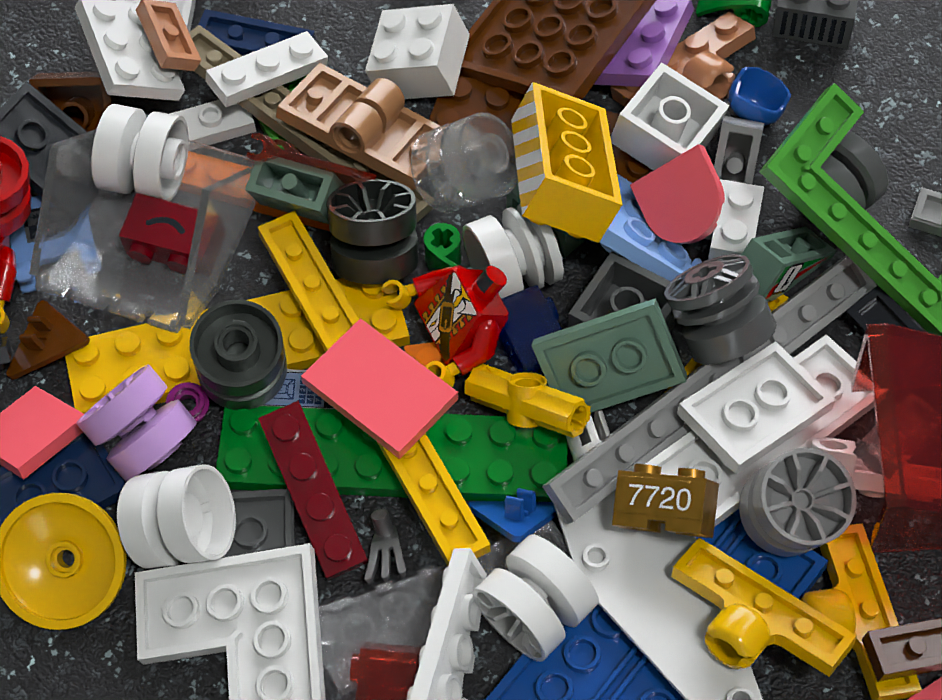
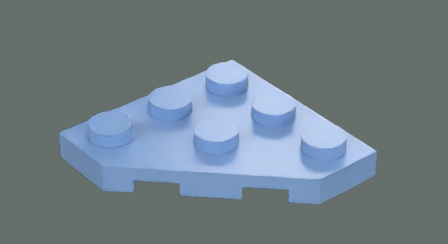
(635, 240)

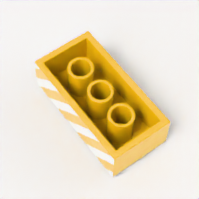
(565, 163)

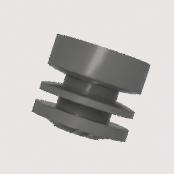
(720, 309)

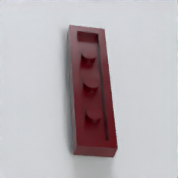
(313, 490)

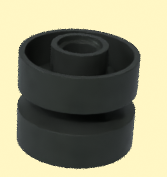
(373, 231)
(238, 354)

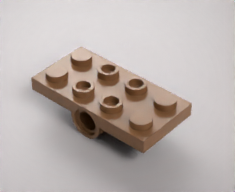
(357, 120)

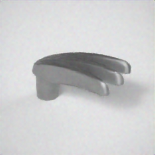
(383, 541)

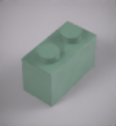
(293, 187)

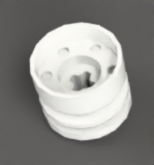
(517, 249)

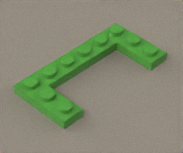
(799, 177)

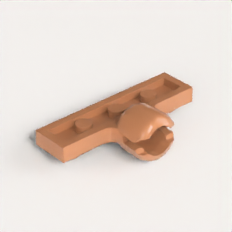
(702, 57)

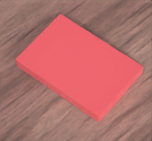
(380, 388)

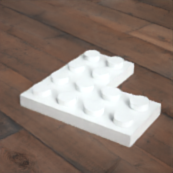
(247, 605)

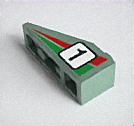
(785, 259)

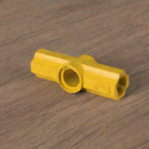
(528, 400)

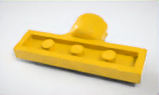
(859, 604)
(758, 614)

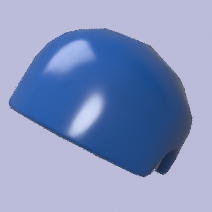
(758, 96)

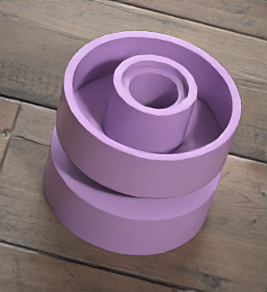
(146, 433)

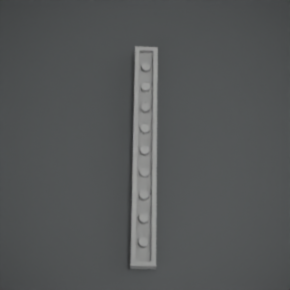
(659, 425)

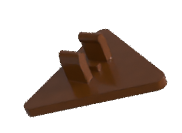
(45, 340)

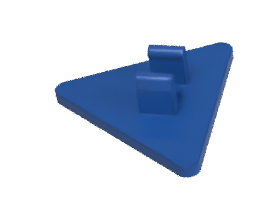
(516, 515)

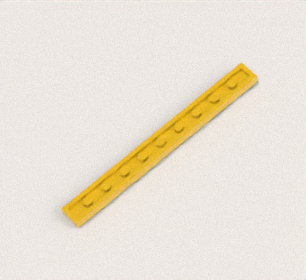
(330, 317)

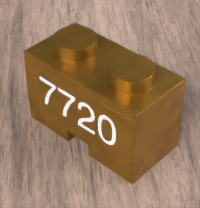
(680, 502)

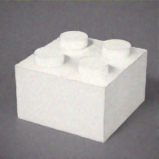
(419, 50)
(667, 118)

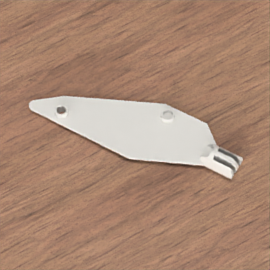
(638, 593)

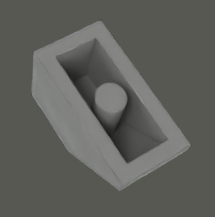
(738, 149)

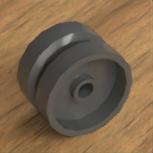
(857, 170)

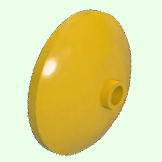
(32, 567)

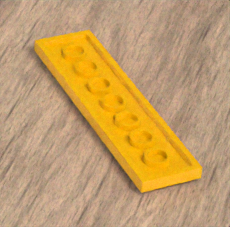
(121, 352)

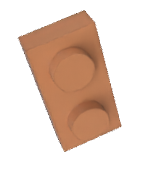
(168, 35)

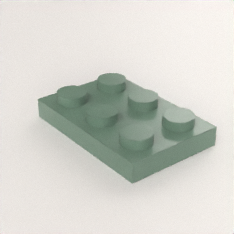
(612, 357)

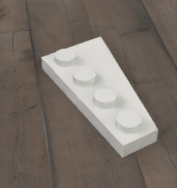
(448, 644)

